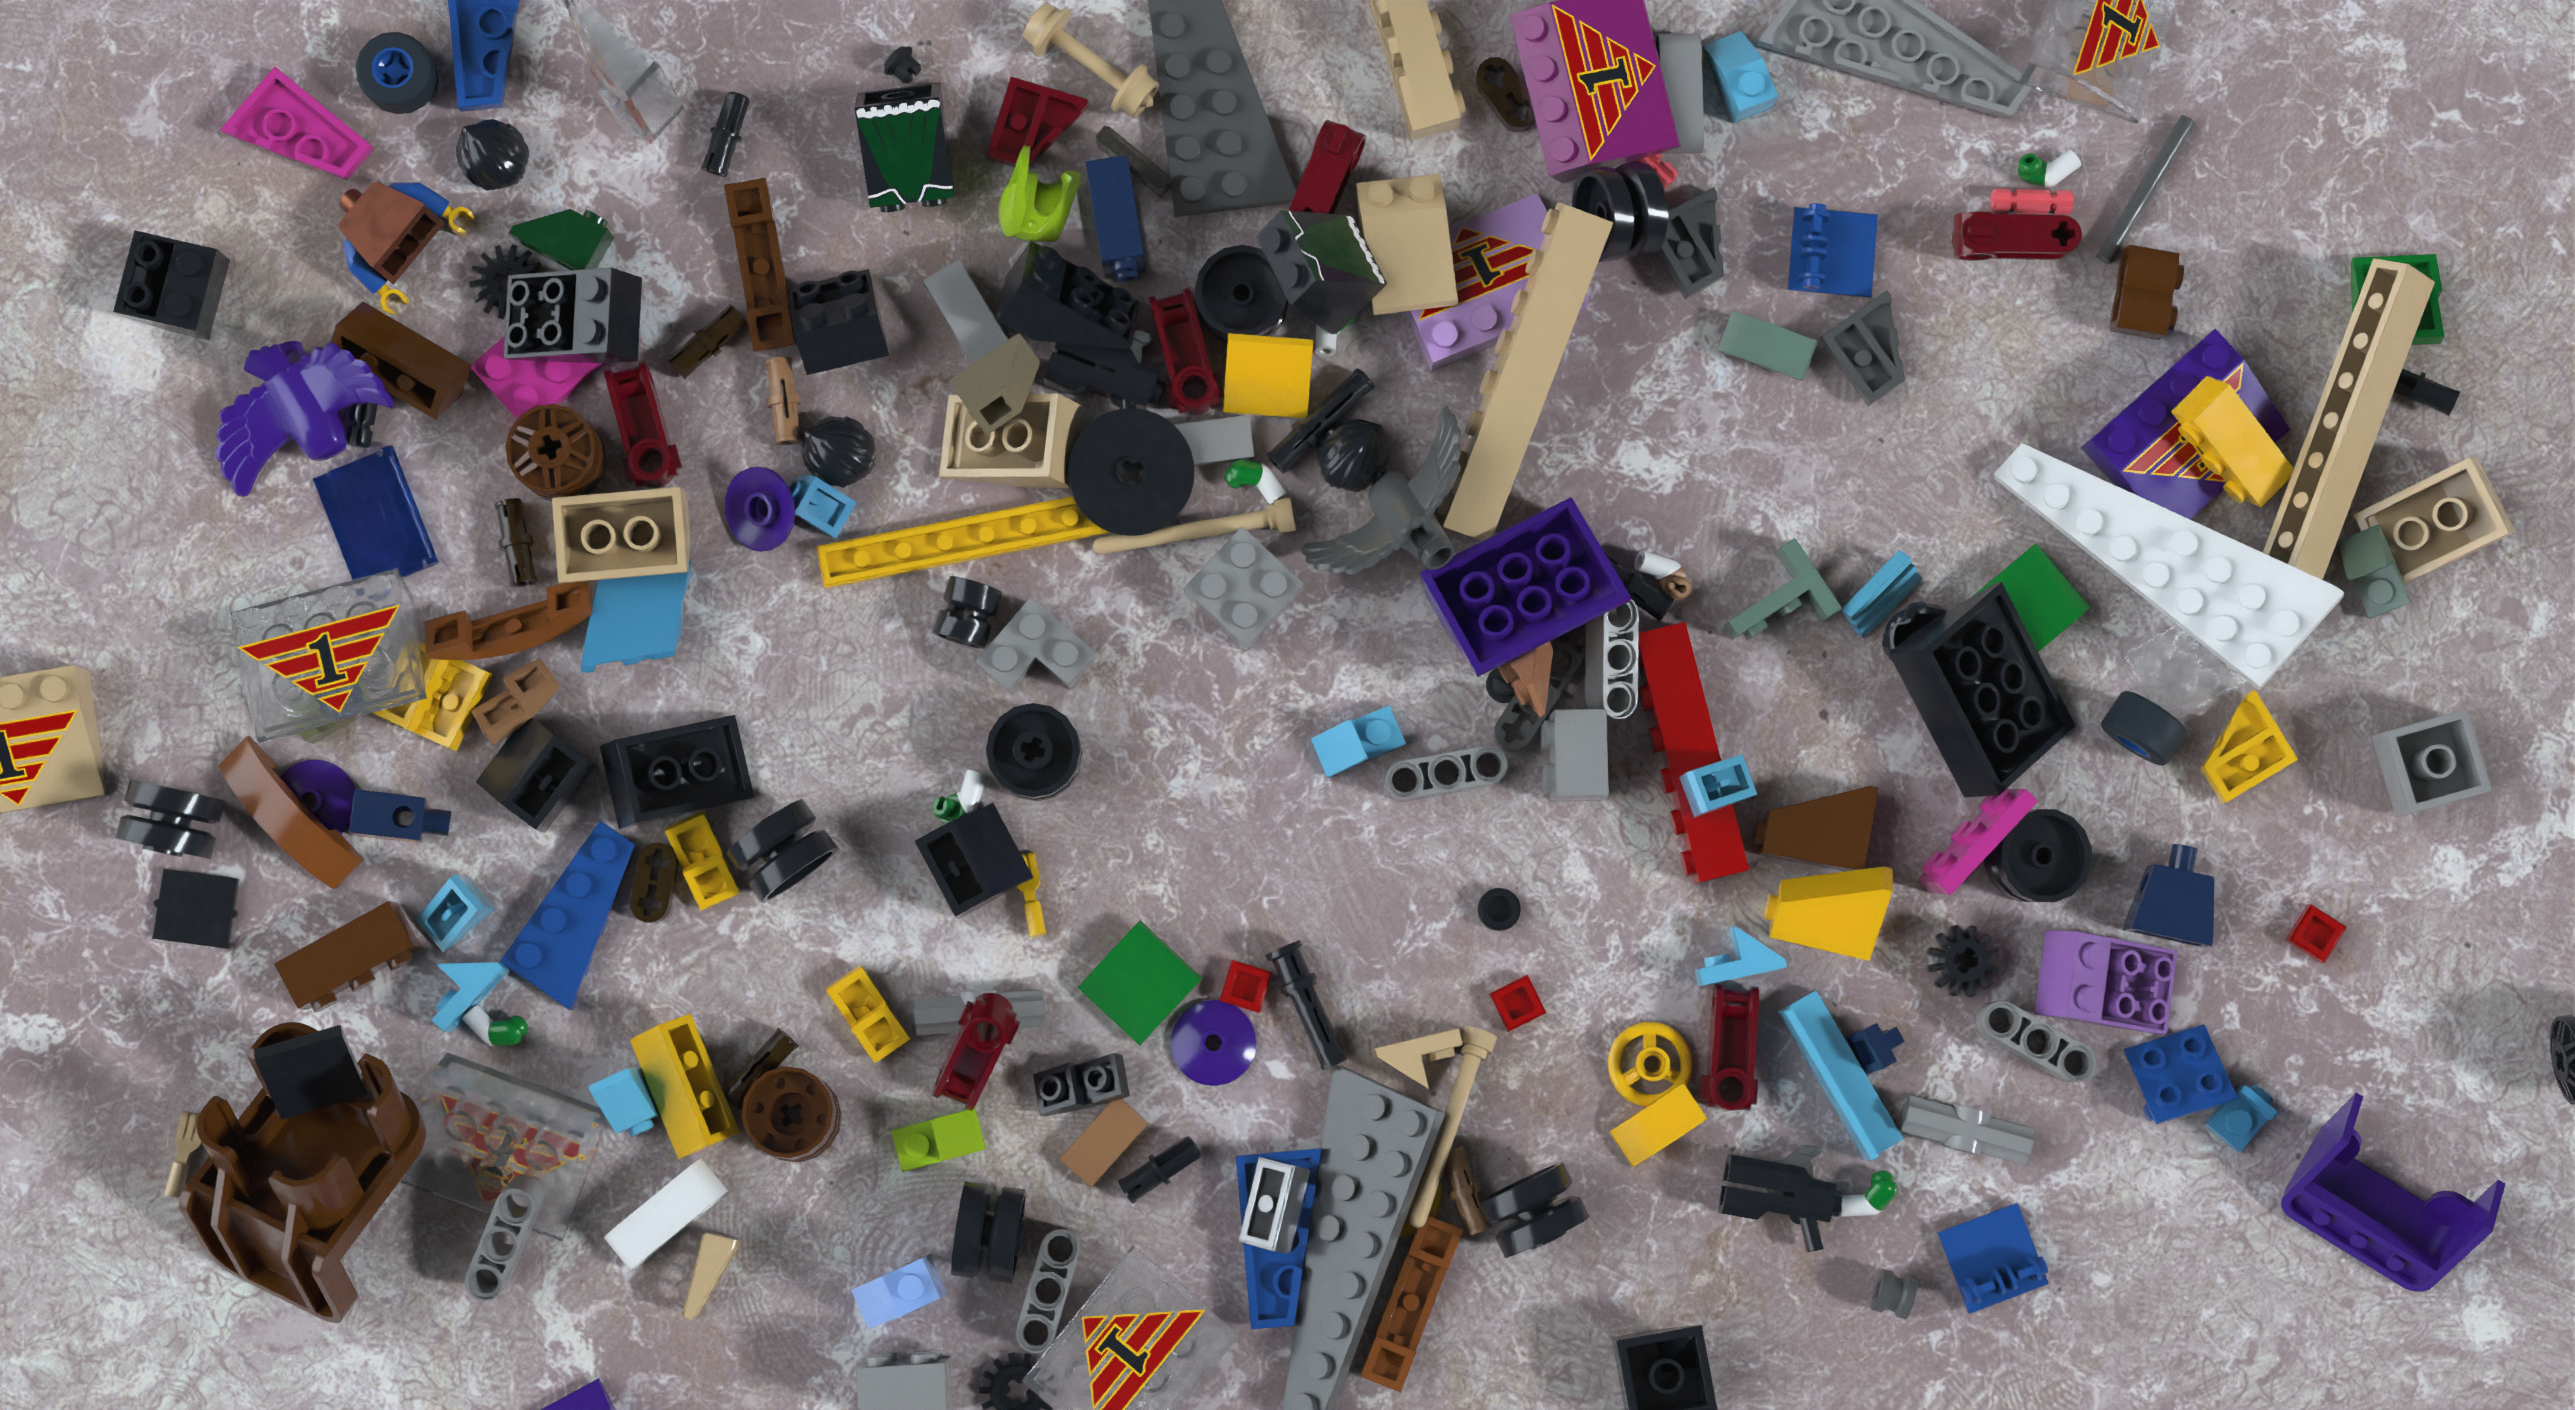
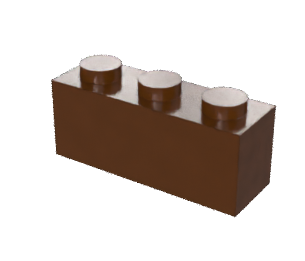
(403, 359)
(348, 957)

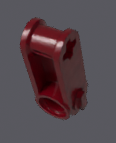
(1329, 169)
(2013, 236)
(1184, 352)
(641, 425)
(984, 1031)
(1732, 1047)

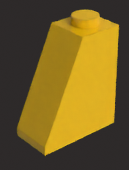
(1832, 910)

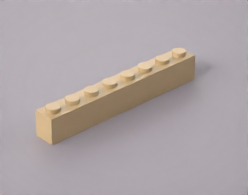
(1524, 369)
(2348, 416)

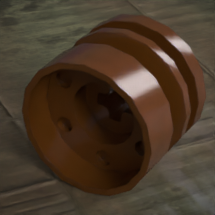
(578, 462)
(767, 1120)

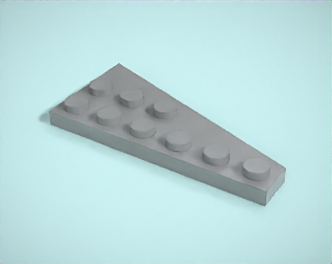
(1900, 47)

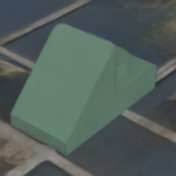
(2374, 571)

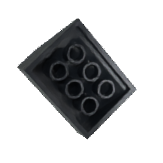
(1983, 692)

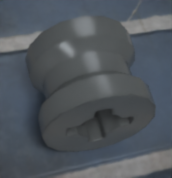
(1894, 1294)

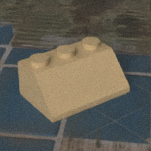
(621, 534)

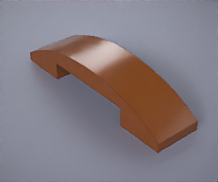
(509, 631)
(286, 817)
(1411, 1303)

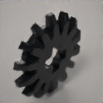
(500, 265)
(1000, 1387)

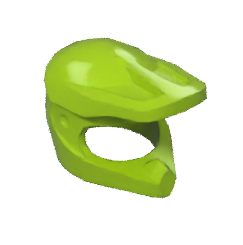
(1035, 208)

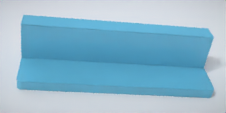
(1840, 1075)

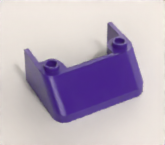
(2378, 1219)

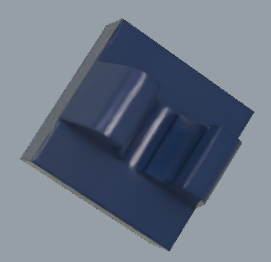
(1874, 1047)

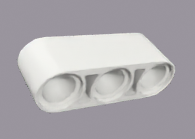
(666, 1214)

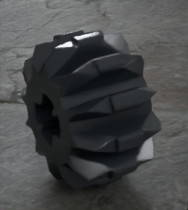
(1967, 976)

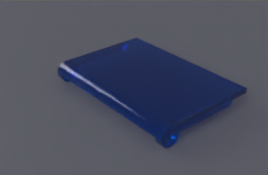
(375, 516)

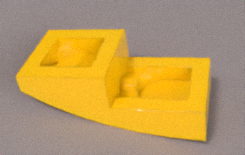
(702, 860)
(867, 1013)
(1657, 1125)

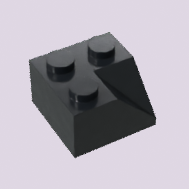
(1664, 1370)

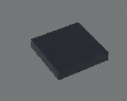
(310, 1072)

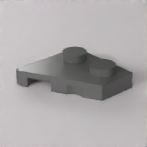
(1693, 244)
(1868, 349)

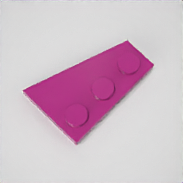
(298, 127)

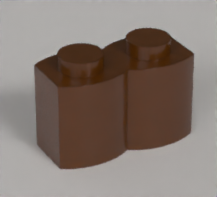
(2145, 292)

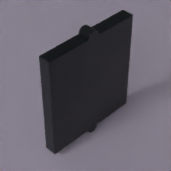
(195, 908)

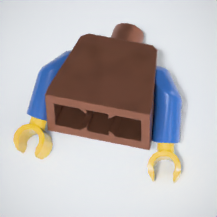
(390, 229)

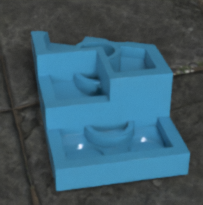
(635, 619)

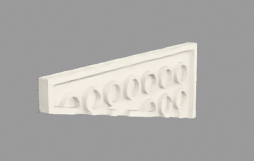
(2211, 586)

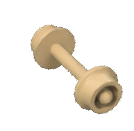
(1047, 29)

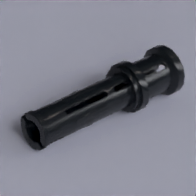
(1298, 984)

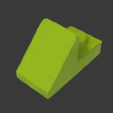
(938, 1139)

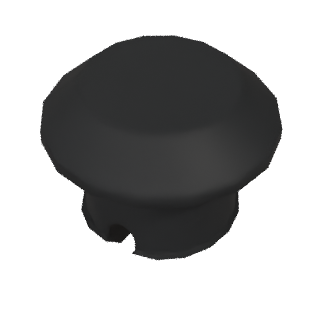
(901, 64)
(1498, 688)

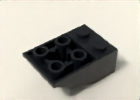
(1065, 302)
(573, 316)

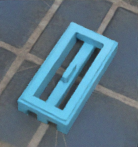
(1881, 594)

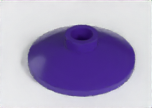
(747, 509)
(330, 785)
(1209, 1066)

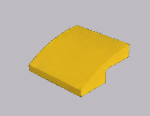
(1267, 375)
(451, 693)

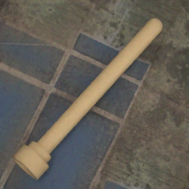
(1276, 517)
(1476, 1046)

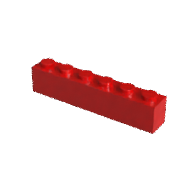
(1686, 743)

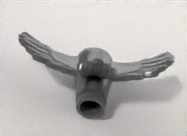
(1402, 513)

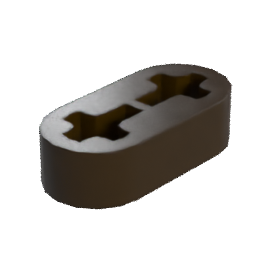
(1498, 101)
(644, 879)

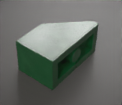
(566, 238)

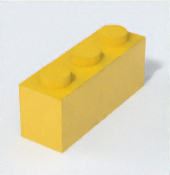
(2232, 442)
(684, 1086)

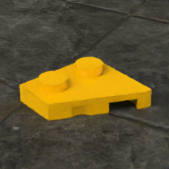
(2246, 750)

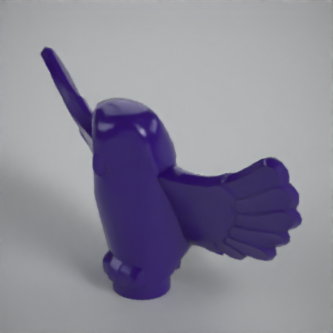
(293, 403)

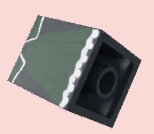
(904, 146)
(1322, 265)

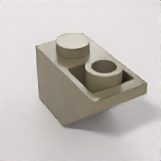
(998, 383)

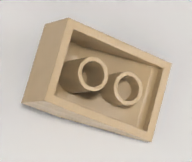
(1410, 242)
(1022, 452)
(2439, 519)

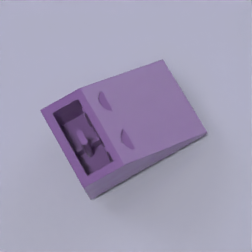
(2105, 981)

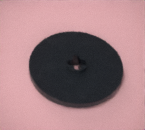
(1097, 468)

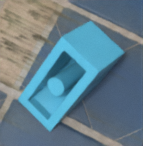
(1740, 76)
(626, 1101)

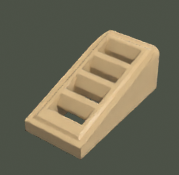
(711, 1262)

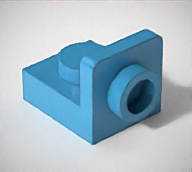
(821, 504)
(2241, 1119)

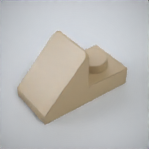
(1407, 1058)

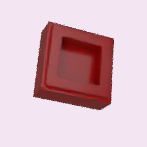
(2315, 933)
(1245, 986)
(1517, 1003)

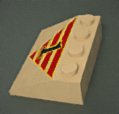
(48, 739)

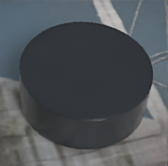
(1498, 909)

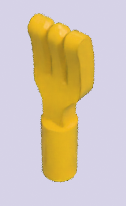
(1032, 907)

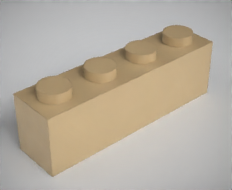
(1418, 66)

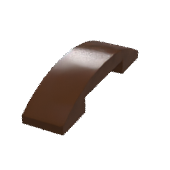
(760, 264)

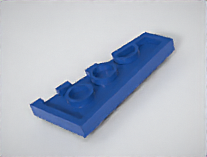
(481, 50)
(565, 928)
(1271, 1275)

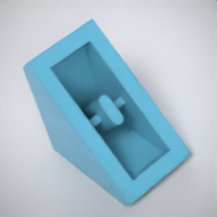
(1717, 785)
(454, 912)

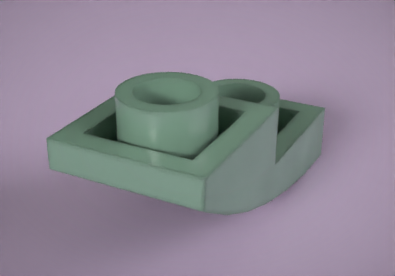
(1767, 346)

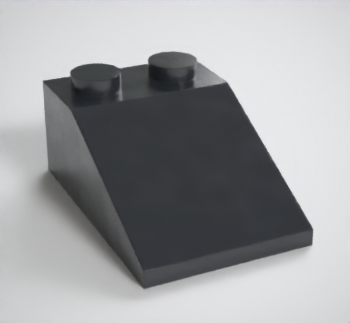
(676, 771)

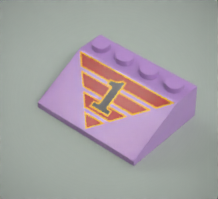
(1488, 270)

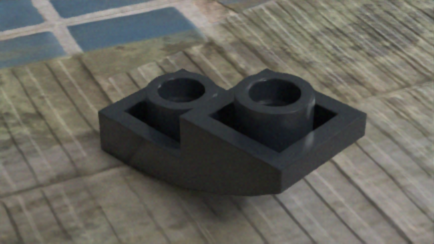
(1081, 1085)

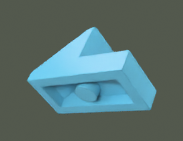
(1358, 741)
(1750, 957)
(475, 983)

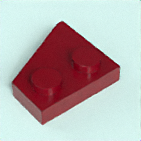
(1033, 118)

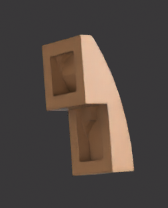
(526, 695)

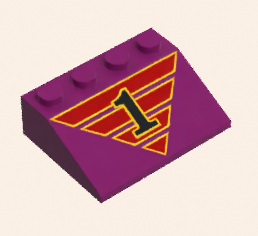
(1594, 84)

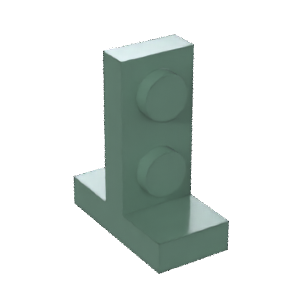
(1787, 598)

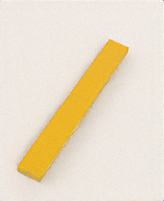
(953, 542)

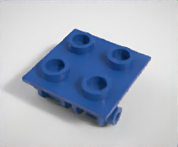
(1832, 251)
(2179, 1075)
(1993, 1258)

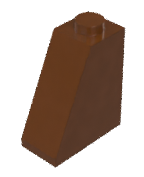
(1821, 831)

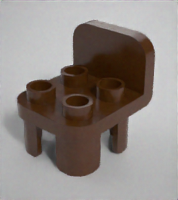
(296, 1192)

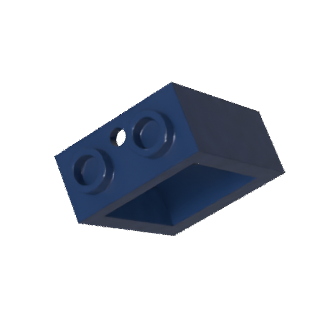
(1116, 218)

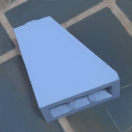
(899, 1291)

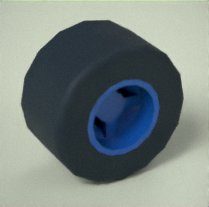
(389, 59)
(2144, 728)

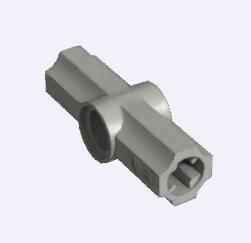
(942, 1014)
(1967, 1130)

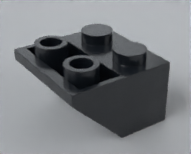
(172, 284)
(837, 321)
(535, 774)
(974, 860)

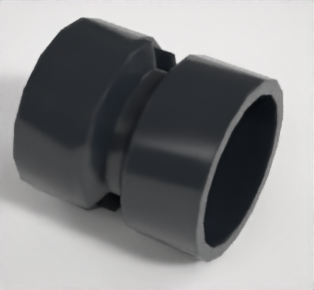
(970, 597)

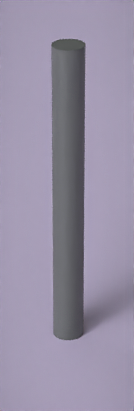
(2145, 189)

